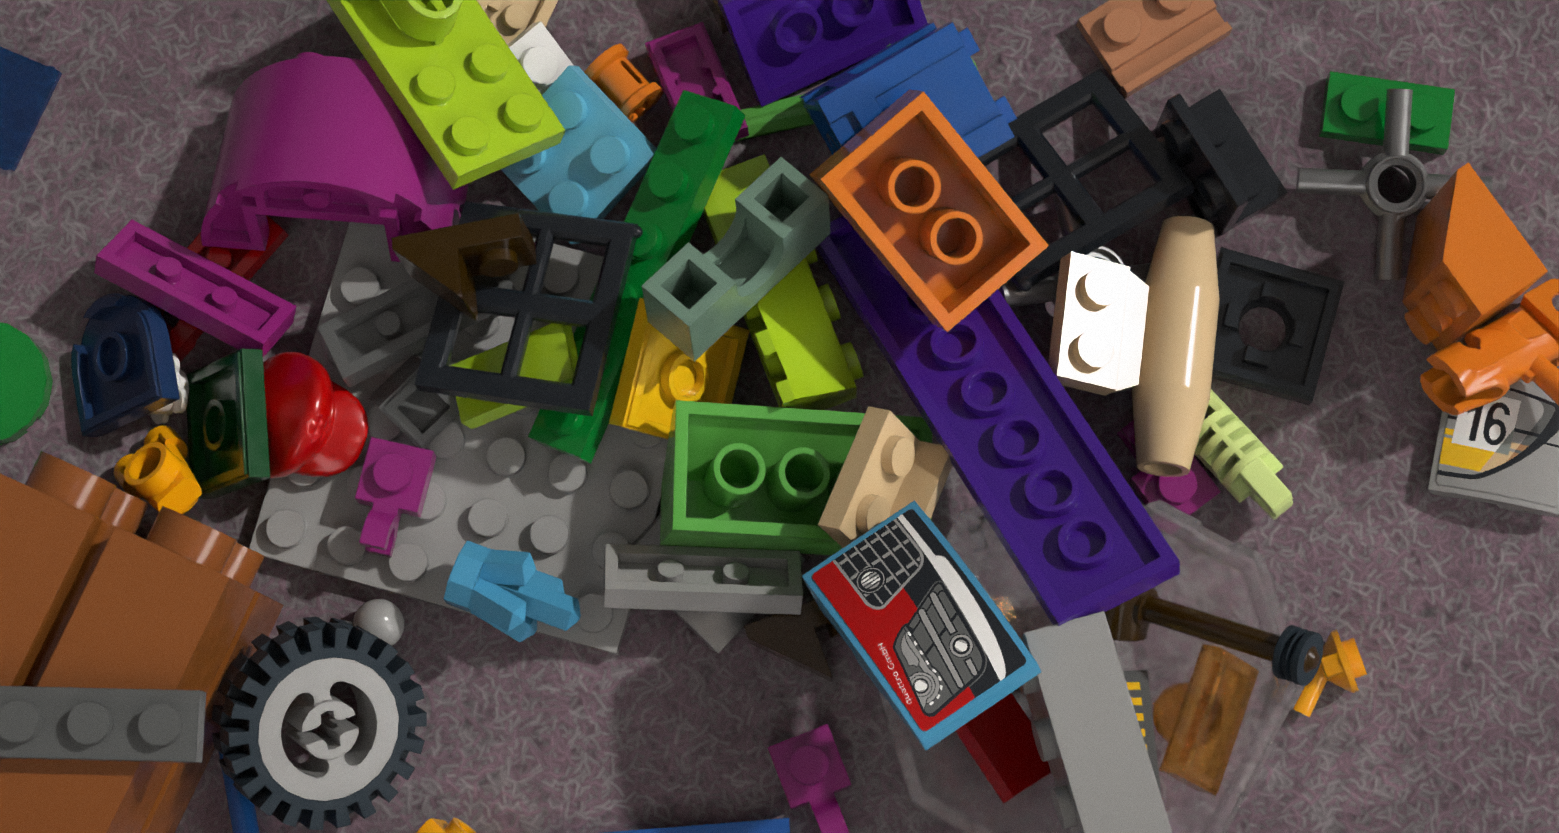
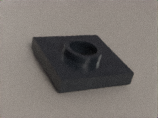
(1308, 311)

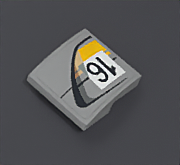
(1502, 453)

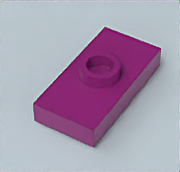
(691, 64)

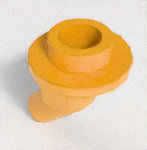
(1338, 665)

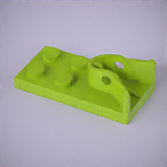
(453, 82)

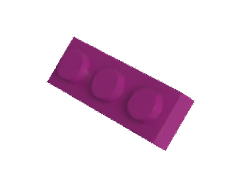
(194, 288)

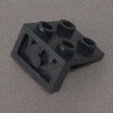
(1220, 159)

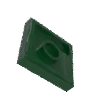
(228, 423)

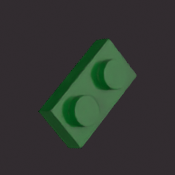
(1357, 106)

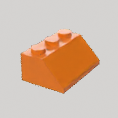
(1464, 262)

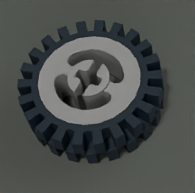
(293, 682)

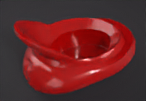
(311, 420)

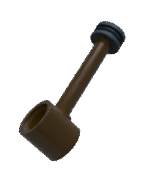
(1293, 654)

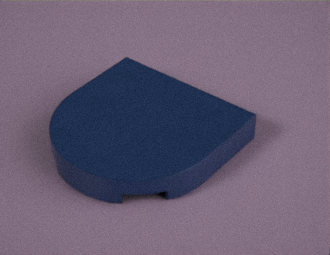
(122, 364)

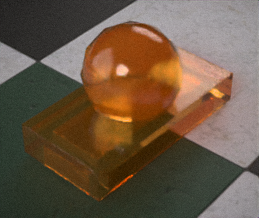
(1204, 718)

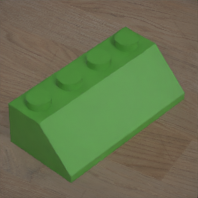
(755, 475)

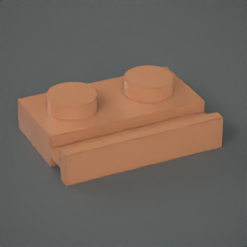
(1150, 37)

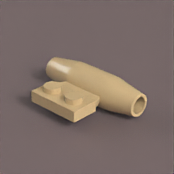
(1145, 337)

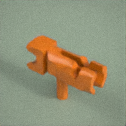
(1498, 355)

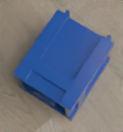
(922, 61)

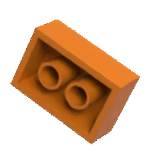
(929, 209)

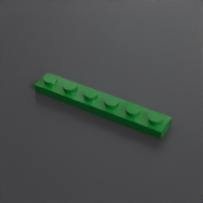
(668, 213)

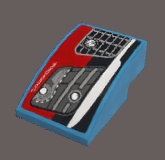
(921, 625)

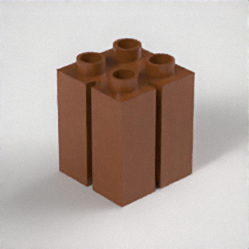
(119, 612)

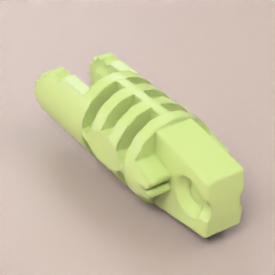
(1241, 460)

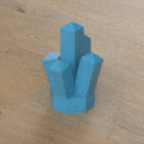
(509, 591)

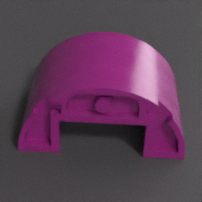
(322, 145)

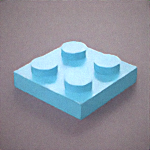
(596, 158)

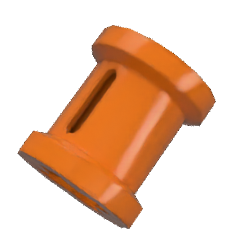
(623, 82)

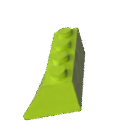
(793, 319)

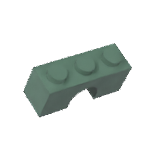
(773, 230)

